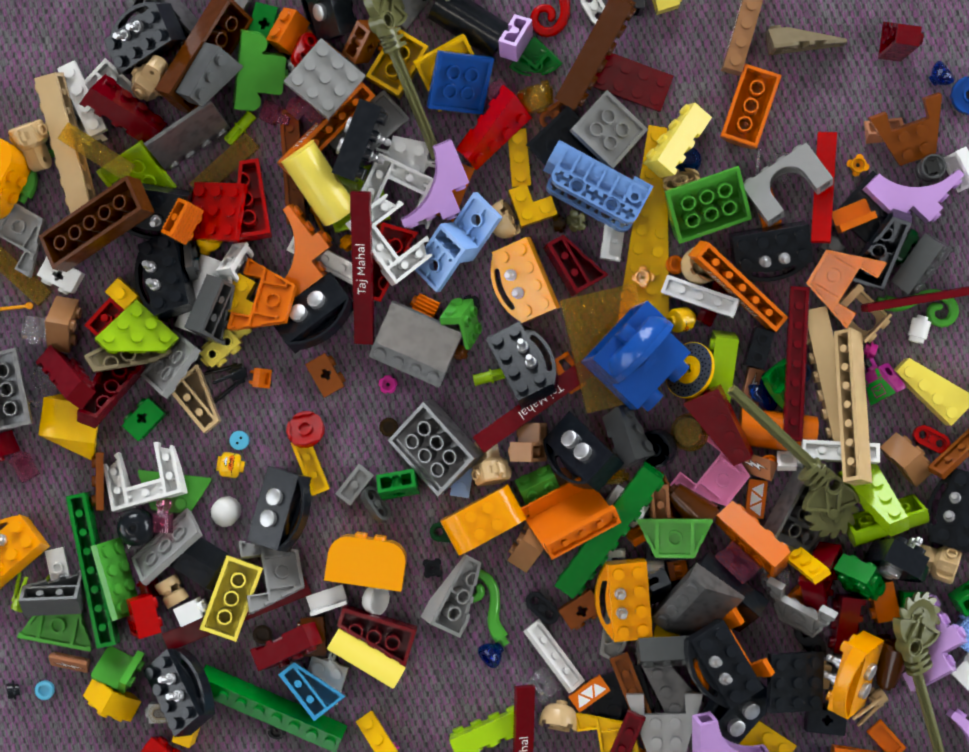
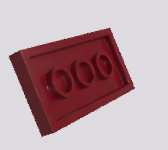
(634, 82)

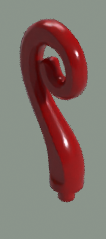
(558, 26)

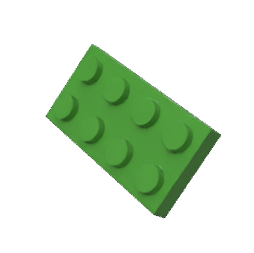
(114, 576)

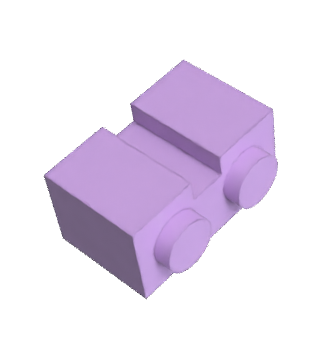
(514, 41)

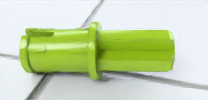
(239, 128)
(489, 376)

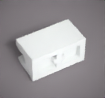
(611, 243)
(233, 261)

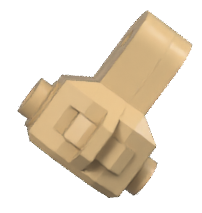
(147, 78)
(31, 140)
(491, 468)
(943, 562)

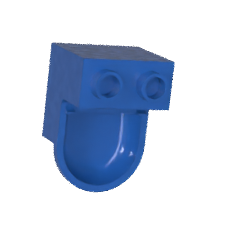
(638, 357)

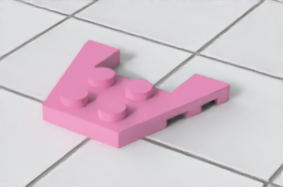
(719, 482)

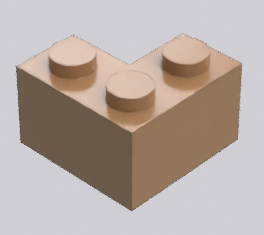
(62, 323)
(529, 444)
(907, 458)
(526, 550)

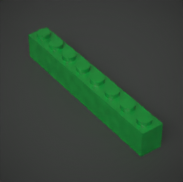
(87, 535)
(594, 551)
(274, 709)

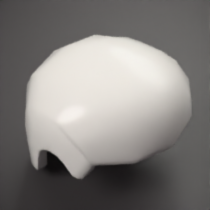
(226, 511)
(375, 600)

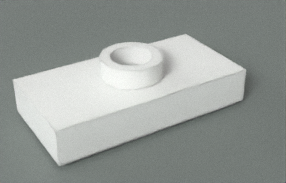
(57, 562)

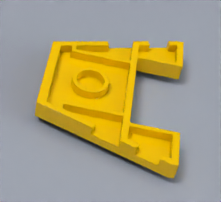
(606, 729)

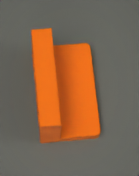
(852, 215)

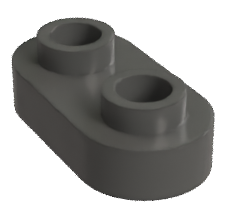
(375, 505)

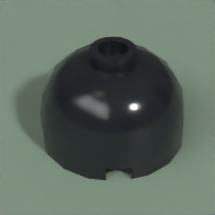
(663, 446)
(135, 527)

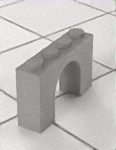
(800, 161)

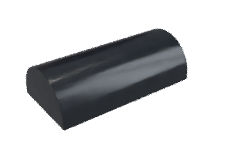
(475, 22)

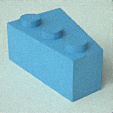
(310, 690)

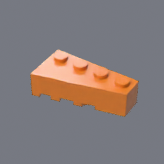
(754, 538)

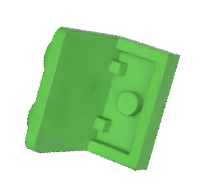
(465, 314)
(536, 484)
(118, 669)

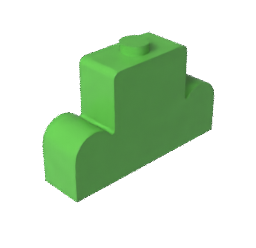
(260, 72)

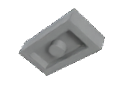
(354, 484)

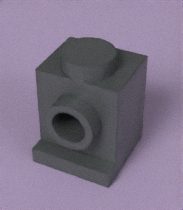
(836, 245)

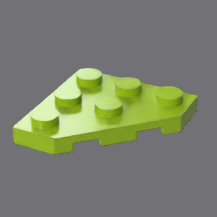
(145, 169)
(136, 332)

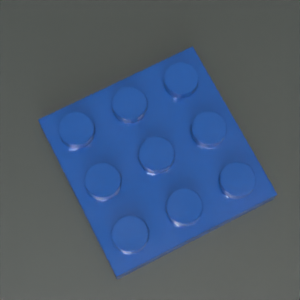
(460, 82)

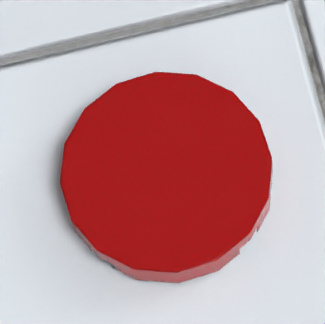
(305, 429)

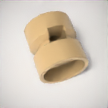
(176, 596)

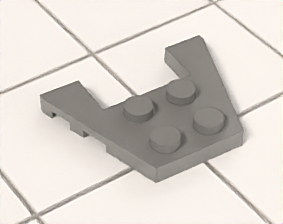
(23, 231)
(281, 574)
(797, 615)
(666, 730)

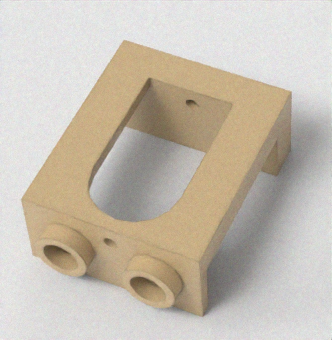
(881, 316)

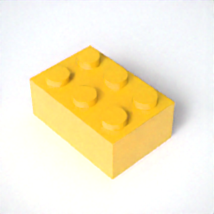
(383, 72)

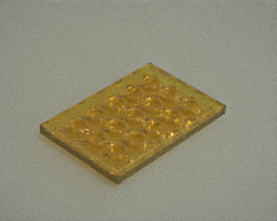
(587, 323)

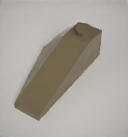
(790, 40)
(101, 360)

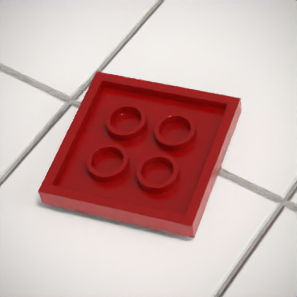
(222, 209)

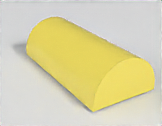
(318, 183)
(229, 599)
(366, 658)

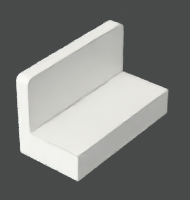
(960, 161)
(327, 600)

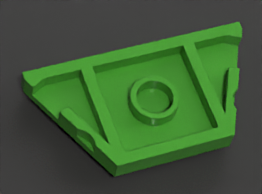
(195, 487)
(674, 535)
(58, 630)

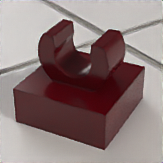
(149, 588)

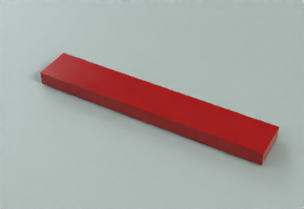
(824, 201)

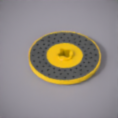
(702, 370)

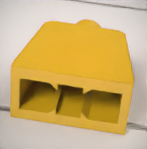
(122, 293)

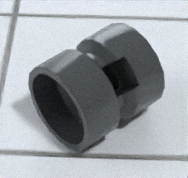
(930, 167)

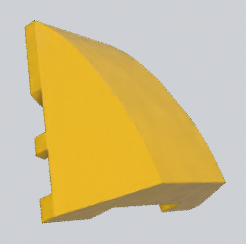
(60, 426)

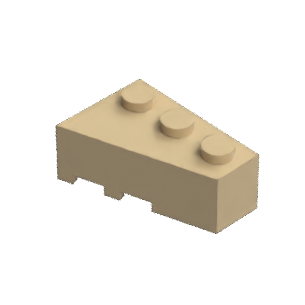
(197, 400)

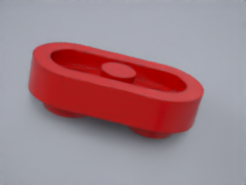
(302, 47)
(931, 438)

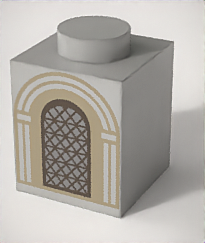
(154, 713)

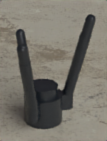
(237, 373)

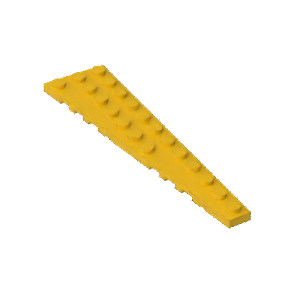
(650, 234)

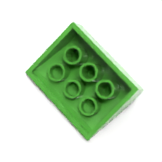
(707, 205)

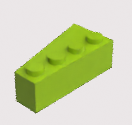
(724, 350)
(881, 502)
(483, 733)

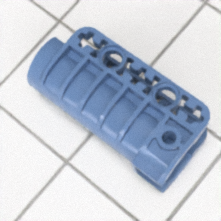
(596, 186)

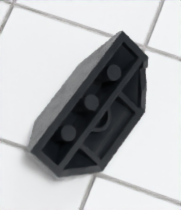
(201, 563)

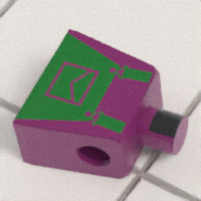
(881, 382)

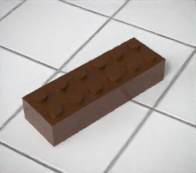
(218, 26)
(593, 54)
(96, 224)

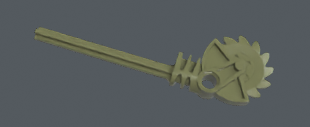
(383, 19)
(828, 506)
(914, 635)

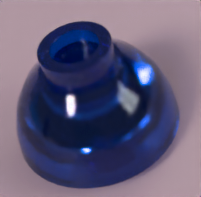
(941, 74)
(692, 160)
(491, 654)

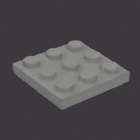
(324, 79)
(608, 130)
(168, 372)

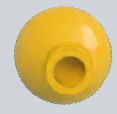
(207, 247)

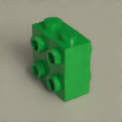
(859, 577)

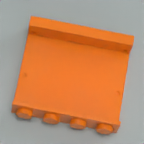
(569, 518)

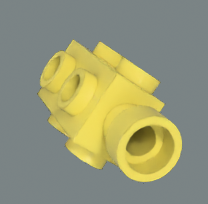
(221, 350)

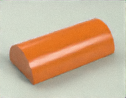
(750, 107)
(761, 438)

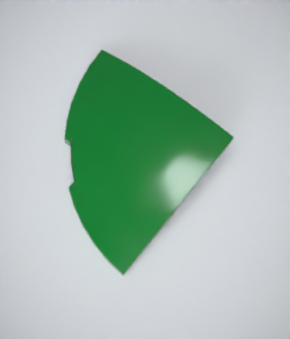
(536, 59)
(775, 382)

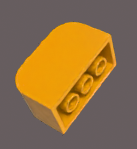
(13, 176)
(483, 519)
(367, 561)

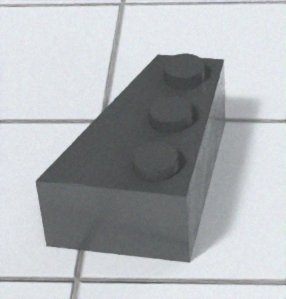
(207, 74)
(921, 264)
(211, 309)
(628, 437)
(53, 597)
(661, 651)

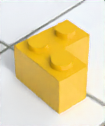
(529, 211)
(242, 294)
(110, 702)

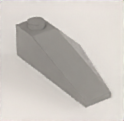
(451, 602)

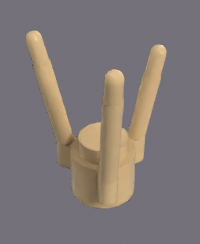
(877, 699)

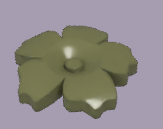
(576, 220)

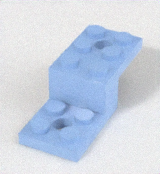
(458, 241)

